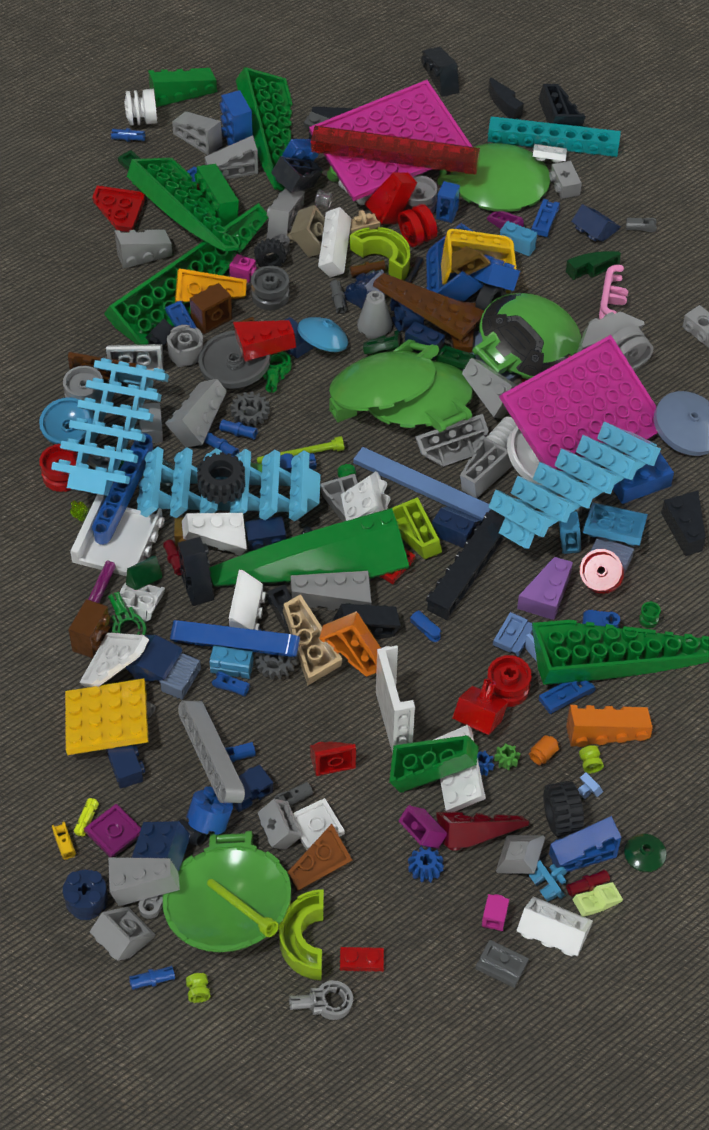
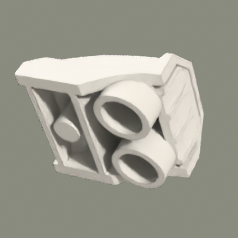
(142, 600)

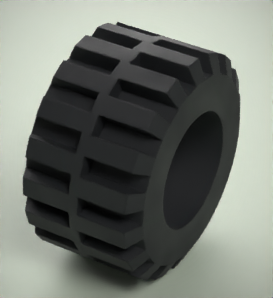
(221, 466)
(563, 808)

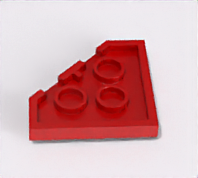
(119, 206)

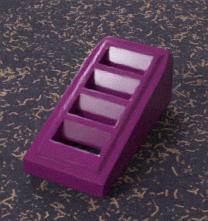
(504, 216)

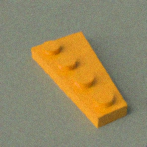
(194, 282)

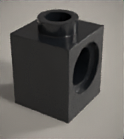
(159, 333)

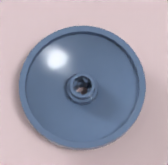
(684, 422)

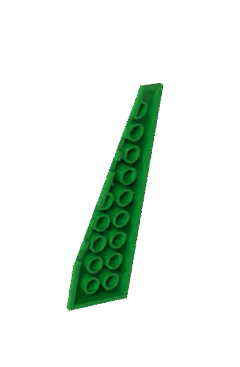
(270, 107)
(176, 195)
(590, 652)

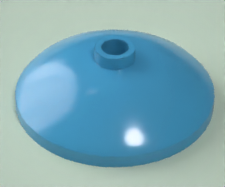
(323, 334)
(56, 420)

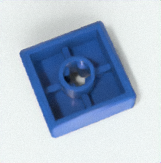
(300, 150)

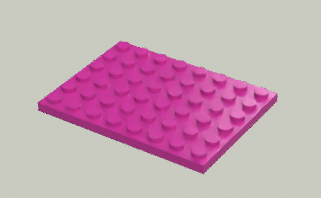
(407, 114)
(578, 399)

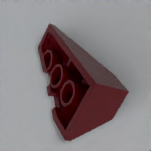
(469, 831)

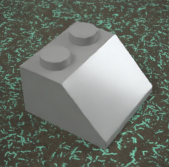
(121, 933)

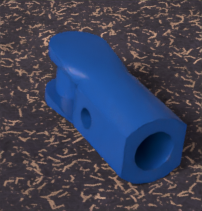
(430, 630)
(234, 685)
(241, 751)

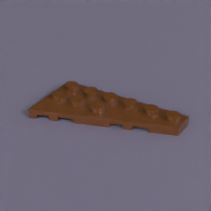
(447, 313)

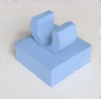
(589, 786)

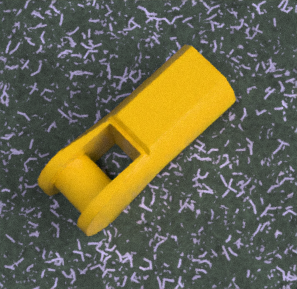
(64, 841)

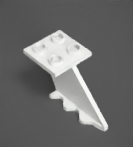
(365, 497)

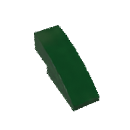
(592, 263)

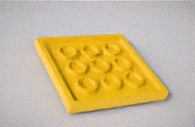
(106, 716)

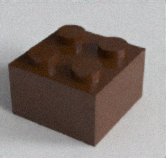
(211, 308)
(89, 628)

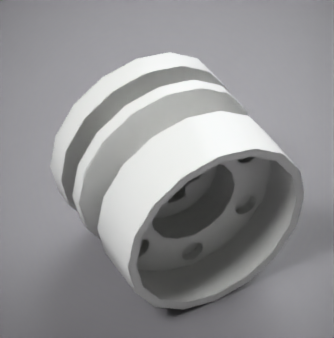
(141, 107)

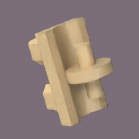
(364, 221)

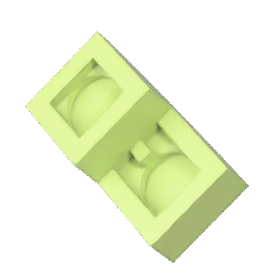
(599, 899)

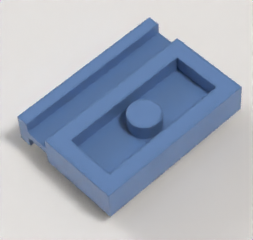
(513, 634)

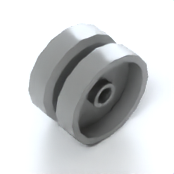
(424, 193)
(634, 346)
(75, 383)

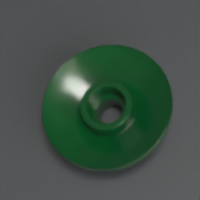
(645, 860)

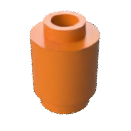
(544, 749)

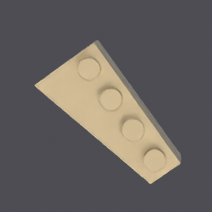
(315, 656)

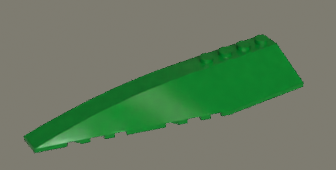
(145, 305)

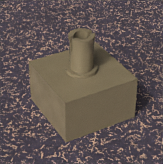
(308, 230)

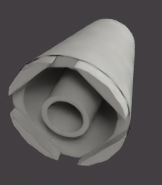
(375, 316)

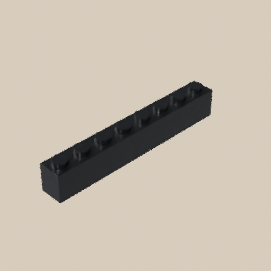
(467, 566)

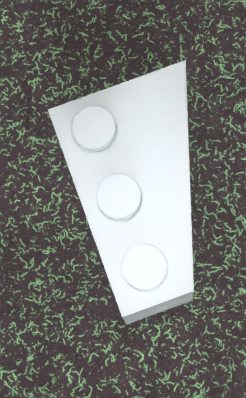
(217, 530)

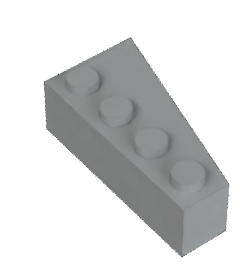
(197, 413)
(332, 589)

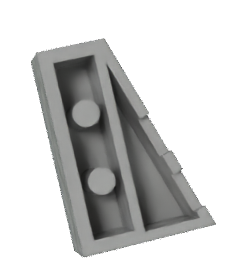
(199, 131)
(236, 160)
(283, 212)
(142, 247)
(488, 385)
(485, 467)
(332, 492)
(141, 878)

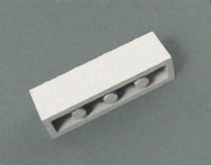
(334, 242)

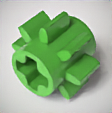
(507, 756)

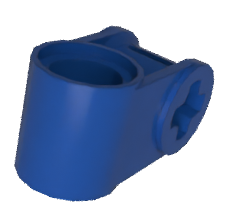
(601, 618)

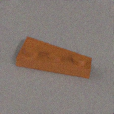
(319, 860)

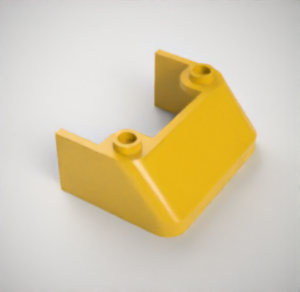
(493, 245)

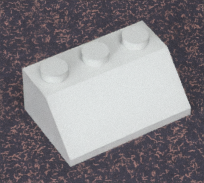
(139, 354)
(247, 602)
(554, 926)

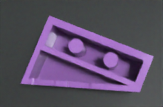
(547, 589)

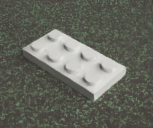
(463, 786)

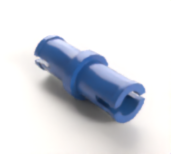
(128, 134)
(238, 429)
(220, 444)
(151, 977)

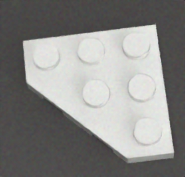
(112, 656)

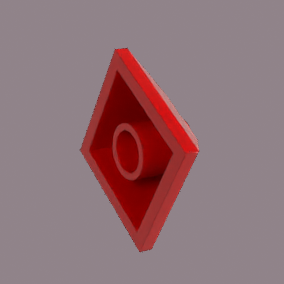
(332, 757)

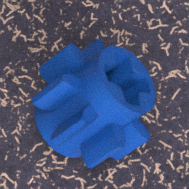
(485, 763)

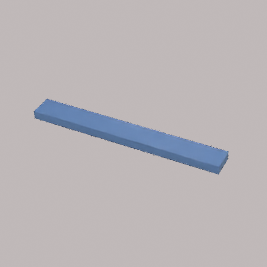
(421, 483)

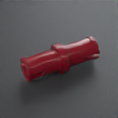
(172, 555)
(587, 883)

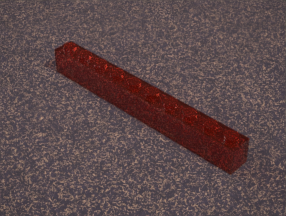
(395, 149)

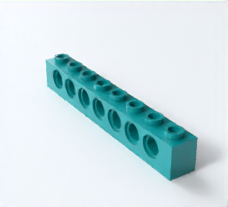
(556, 135)

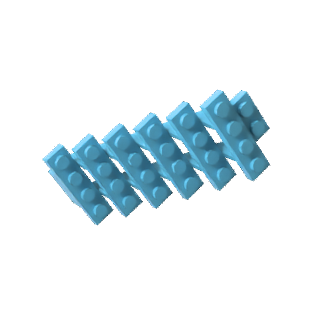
(302, 479)
(99, 480)
(524, 521)

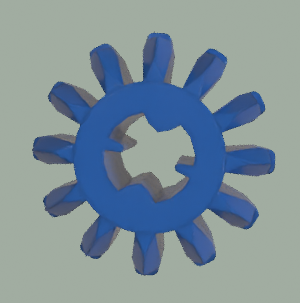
(417, 861)

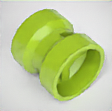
(591, 759)
(197, 986)

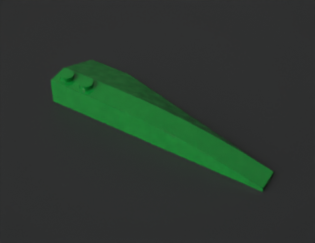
(354, 545)

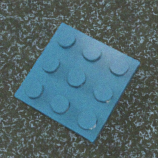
(615, 524)

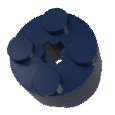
(403, 316)
(85, 894)

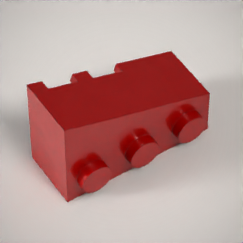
(391, 197)
(264, 337)

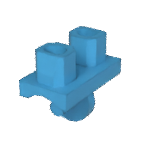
(552, 890)

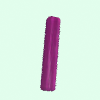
(102, 581)

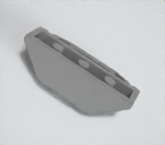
(609, 325)
(454, 443)

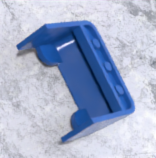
(459, 285)

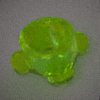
(78, 510)

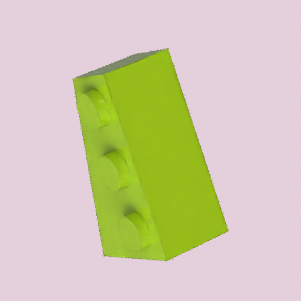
(417, 528)

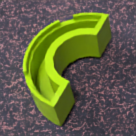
(383, 242)
(295, 950)

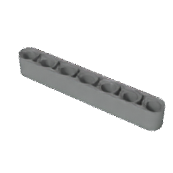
(211, 752)

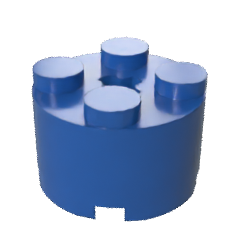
(208, 813)

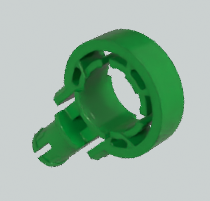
(274, 371)
(120, 609)

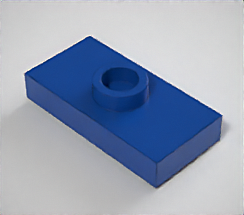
(179, 315)

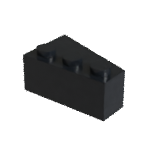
(442, 70)
(558, 108)
(296, 173)
(685, 521)
(195, 570)
(380, 620)

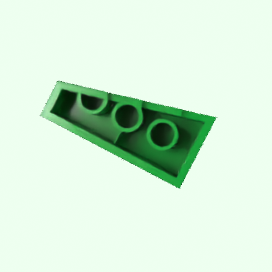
(181, 85)
(217, 192)
(430, 760)

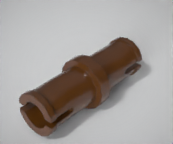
(367, 267)

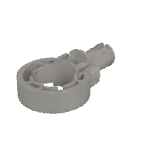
(316, 1000)

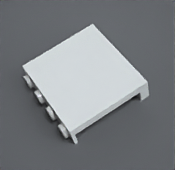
(128, 545)
(397, 715)

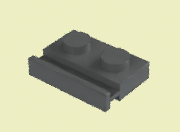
(502, 963)

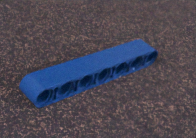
(121, 493)
(236, 638)

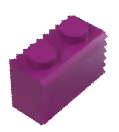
(422, 827)

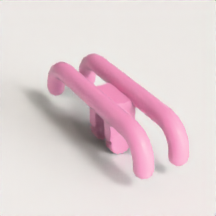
(612, 294)

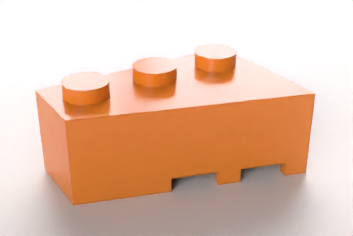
(354, 641)

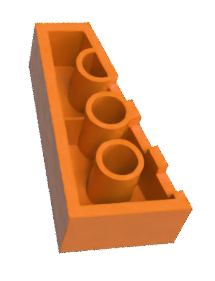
(607, 725)

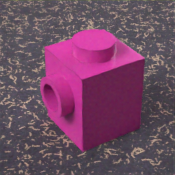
(242, 267)
(495, 912)

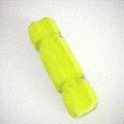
(86, 816)

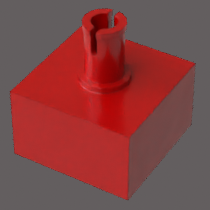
(480, 708)

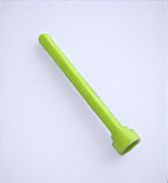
(335, 444)
(266, 925)

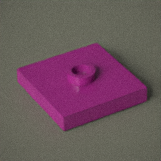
(113, 831)

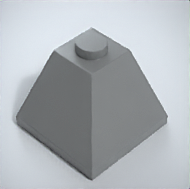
(520, 854)

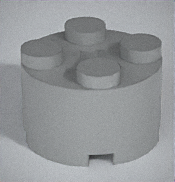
(184, 345)

